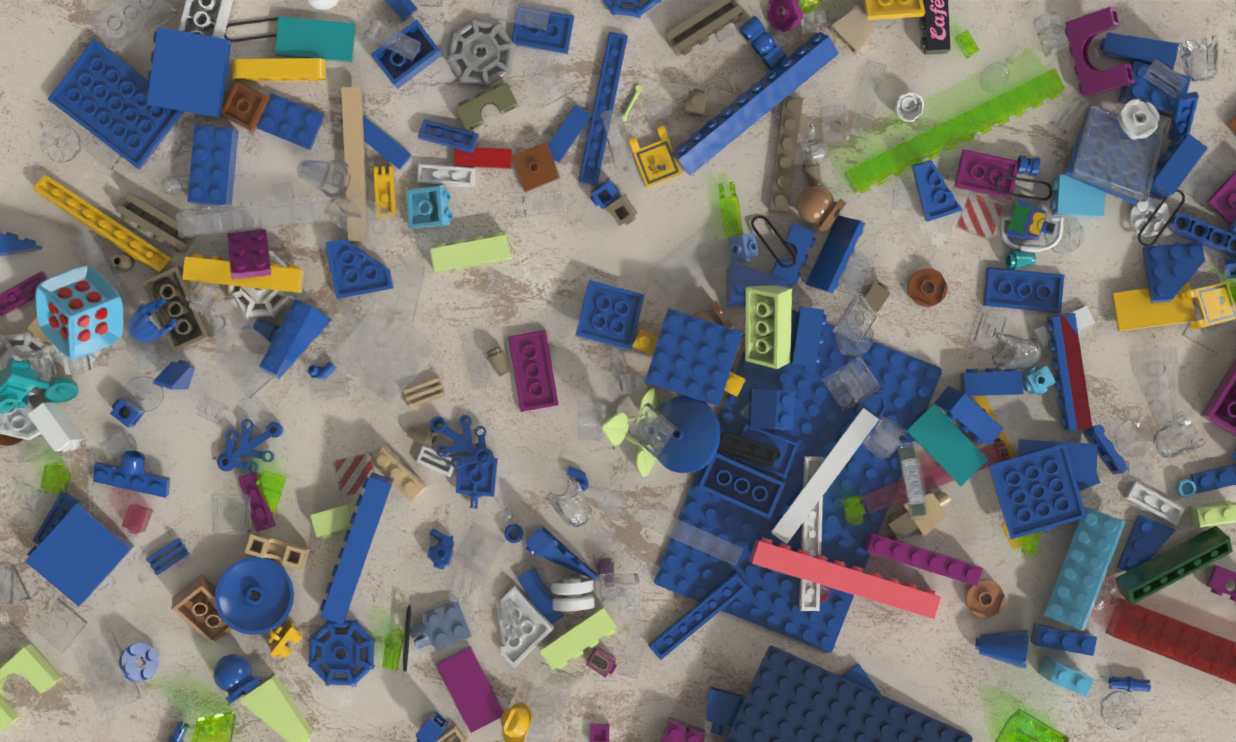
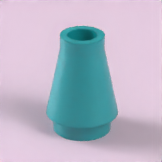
(1018, 259)

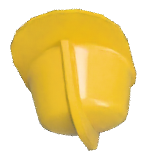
(516, 722)

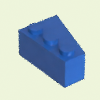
(740, 277)

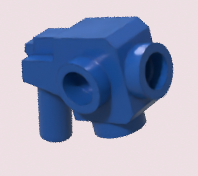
(442, 552)

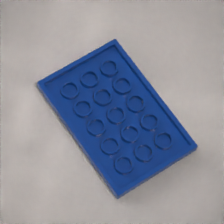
(111, 104)

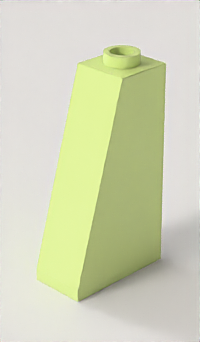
(278, 710)

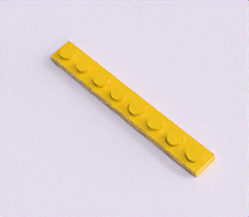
(102, 224)

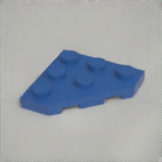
(1170, 268)
(355, 270)

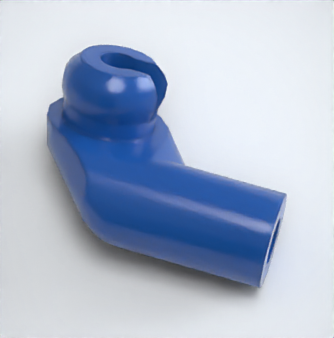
(321, 372)
(579, 476)

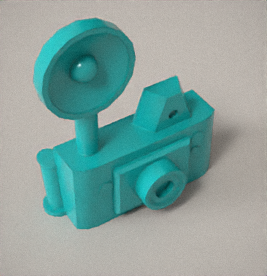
(19, 380)

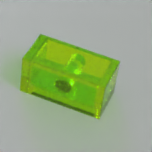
(967, 44)
(1030, 543)

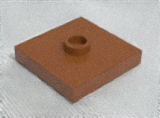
(244, 106)
(536, 167)

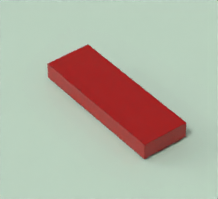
(484, 158)

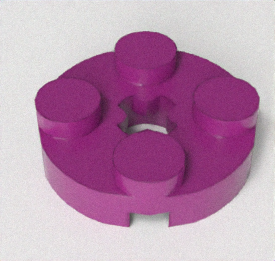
(785, 22)

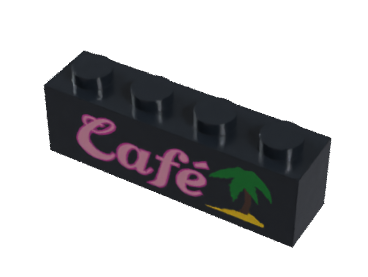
(935, 27)

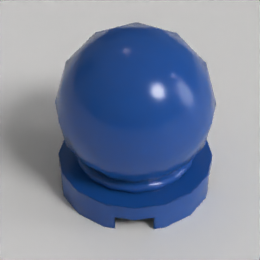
(233, 675)

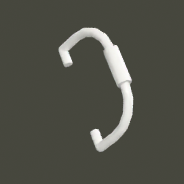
(1031, 247)

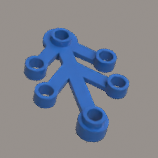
(464, 443)
(246, 447)

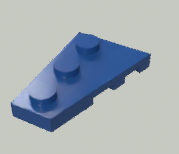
(933, 192)
(1143, 542)

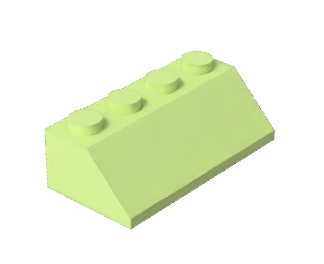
(768, 325)

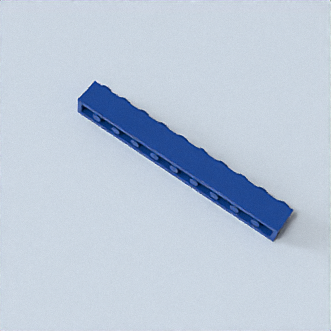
(755, 103)

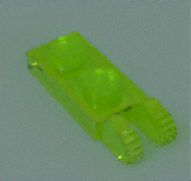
(730, 212)

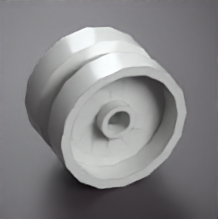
(572, 594)

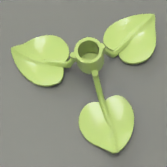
(617, 427)

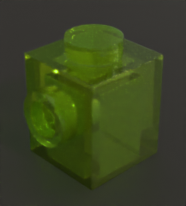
(55, 478)

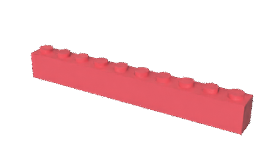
(845, 579)

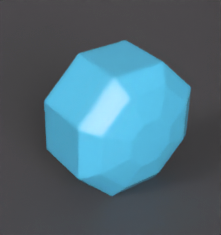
(1185, 488)

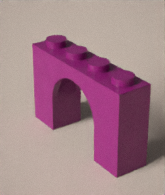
(1081, 33)

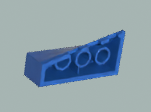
(294, 335)

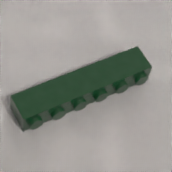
(1173, 565)

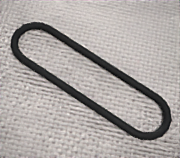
(250, 22)
(1026, 180)
(1164, 227)
(781, 239)
(407, 636)

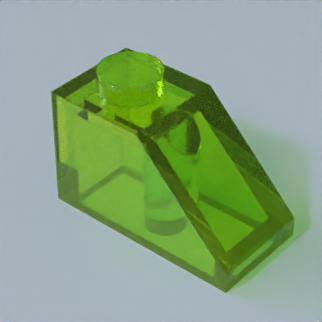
(271, 488)

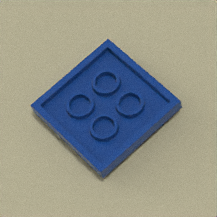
(609, 315)

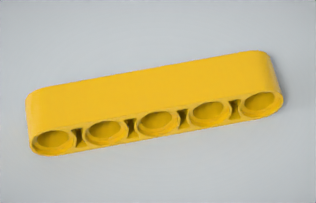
(278, 69)

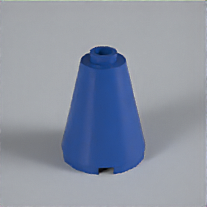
(1005, 646)

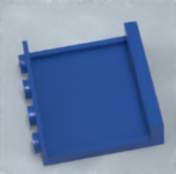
(188, 72)
(77, 554)

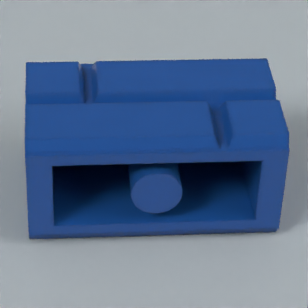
(431, 728)

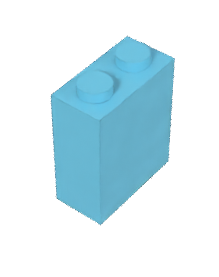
(1076, 198)
(1065, 676)

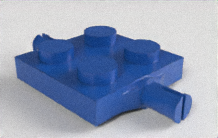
(477, 480)

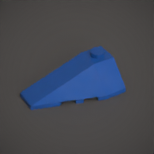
(549, 547)

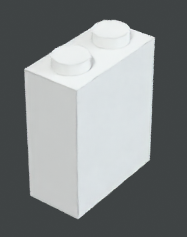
(56, 427)

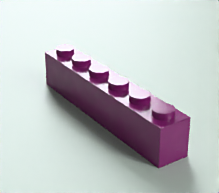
(922, 558)

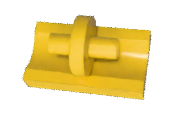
(279, 645)

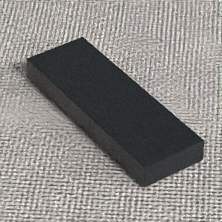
(747, 448)

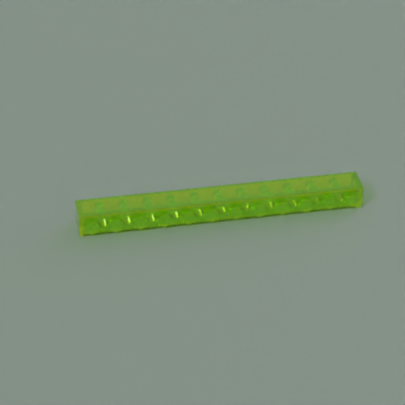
(955, 130)

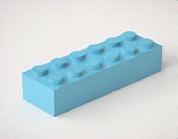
(1084, 569)

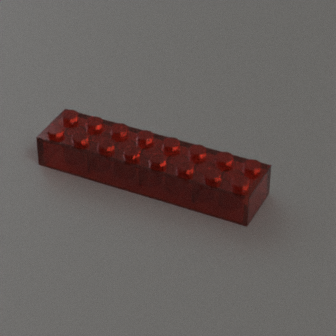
(1174, 639)

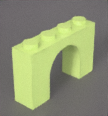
(33, 667)

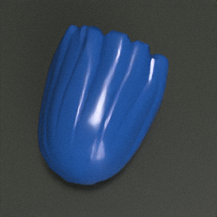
(141, 326)

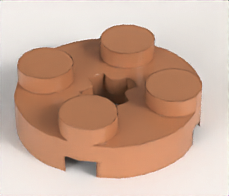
(990, 608)

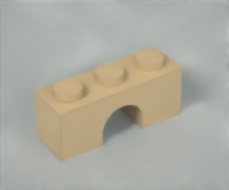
(392, 468)
(270, 547)

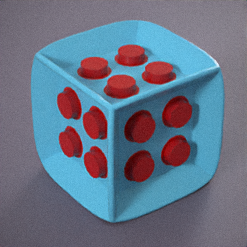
(79, 311)

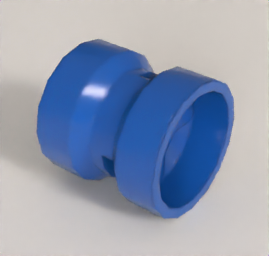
(1028, 165)

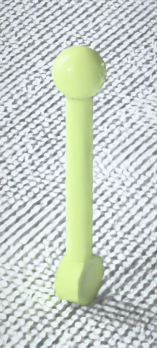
(638, 89)

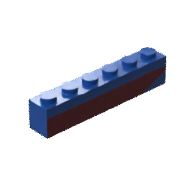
(1069, 372)

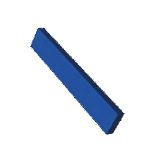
(698, 615)

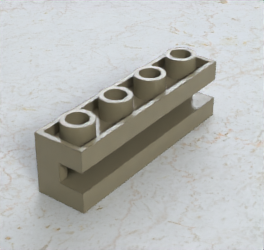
(702, 25)
(153, 220)

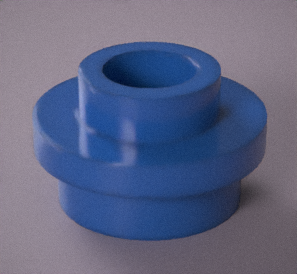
(507, 533)

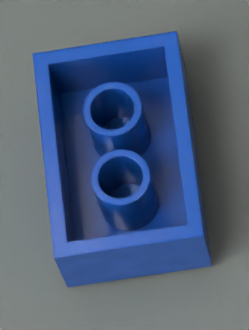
(401, 69)
(1149, 92)
(1176, 165)

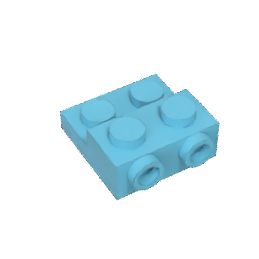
(428, 207)

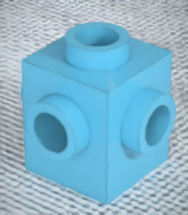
(1037, 380)

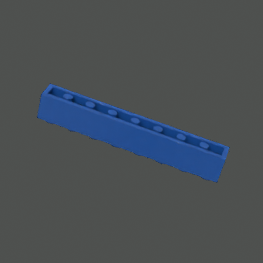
(357, 547)

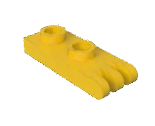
(385, 188)

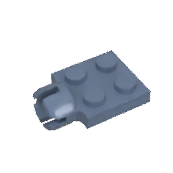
(441, 627)

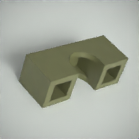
(500, 96)

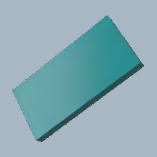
(315, 39)
(947, 445)

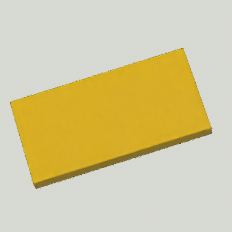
(1136, 311)

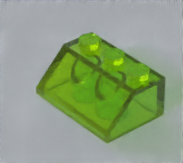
(1026, 728)

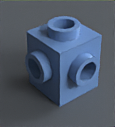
(743, 247)

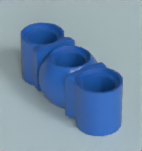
(762, 42)

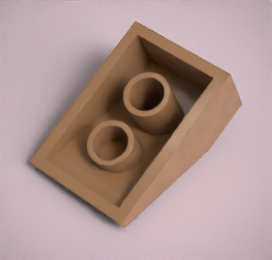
(198, 608)

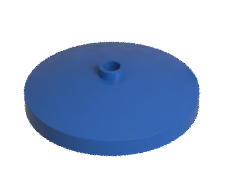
(695, 435)
(259, 614)

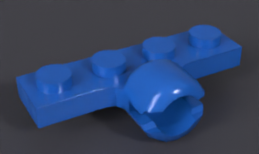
(131, 475)

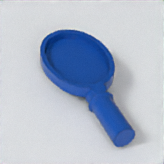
(874, 404)

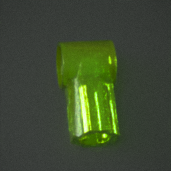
(392, 650)

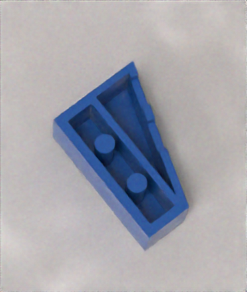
(968, 416)

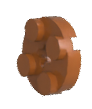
(937, 283)

